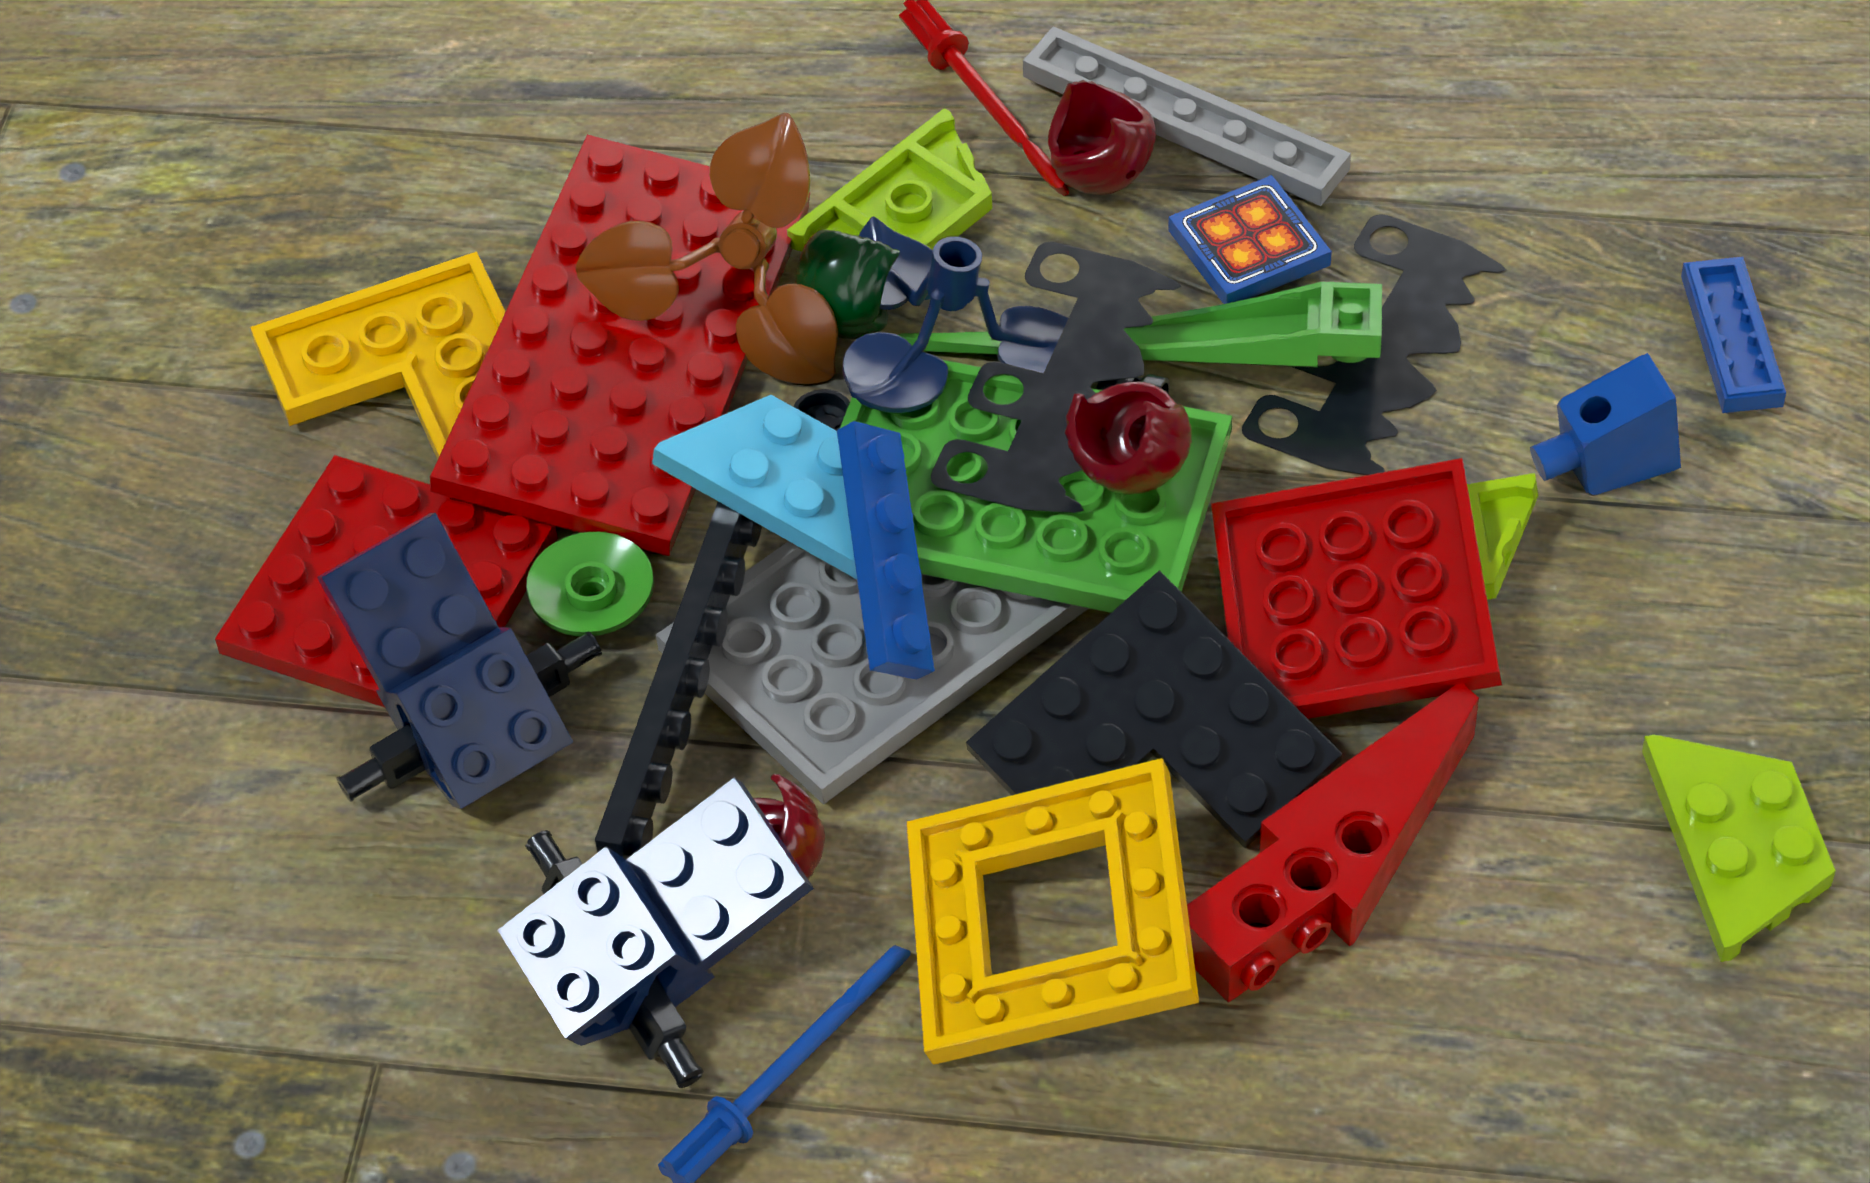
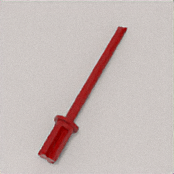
(948, 49)

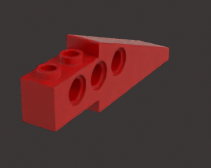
(1363, 805)

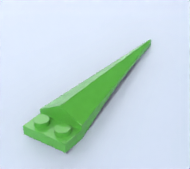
(1263, 330)

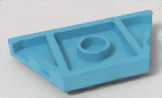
(773, 470)

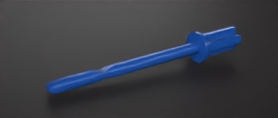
(728, 1122)

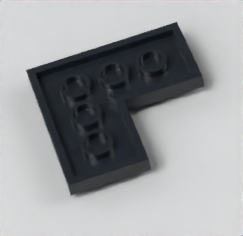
(1164, 687)

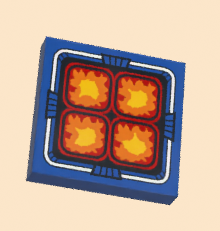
(1249, 241)

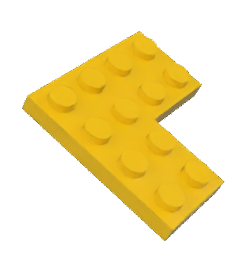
(406, 332)

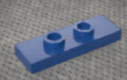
(1733, 335)

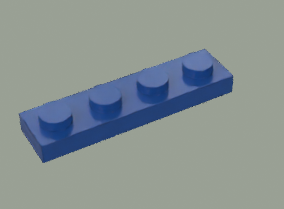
(885, 551)

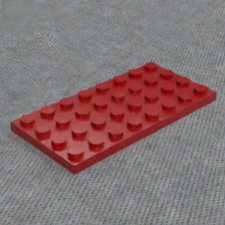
(581, 396)

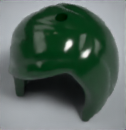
(851, 278)

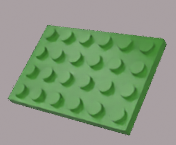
(1062, 557)

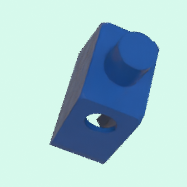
(1614, 430)

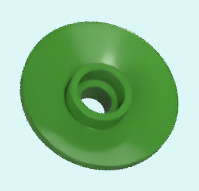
(588, 566)

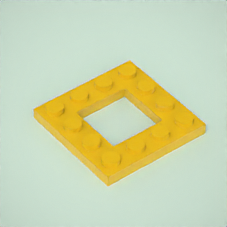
(1146, 973)

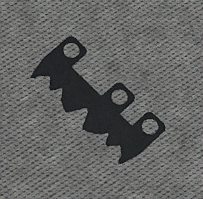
(1411, 324)
(1087, 352)

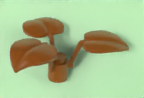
(768, 178)

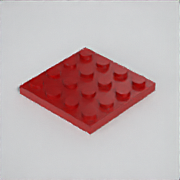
(1359, 589)
(287, 616)

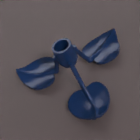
(901, 378)

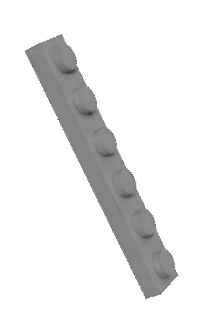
(1195, 116)

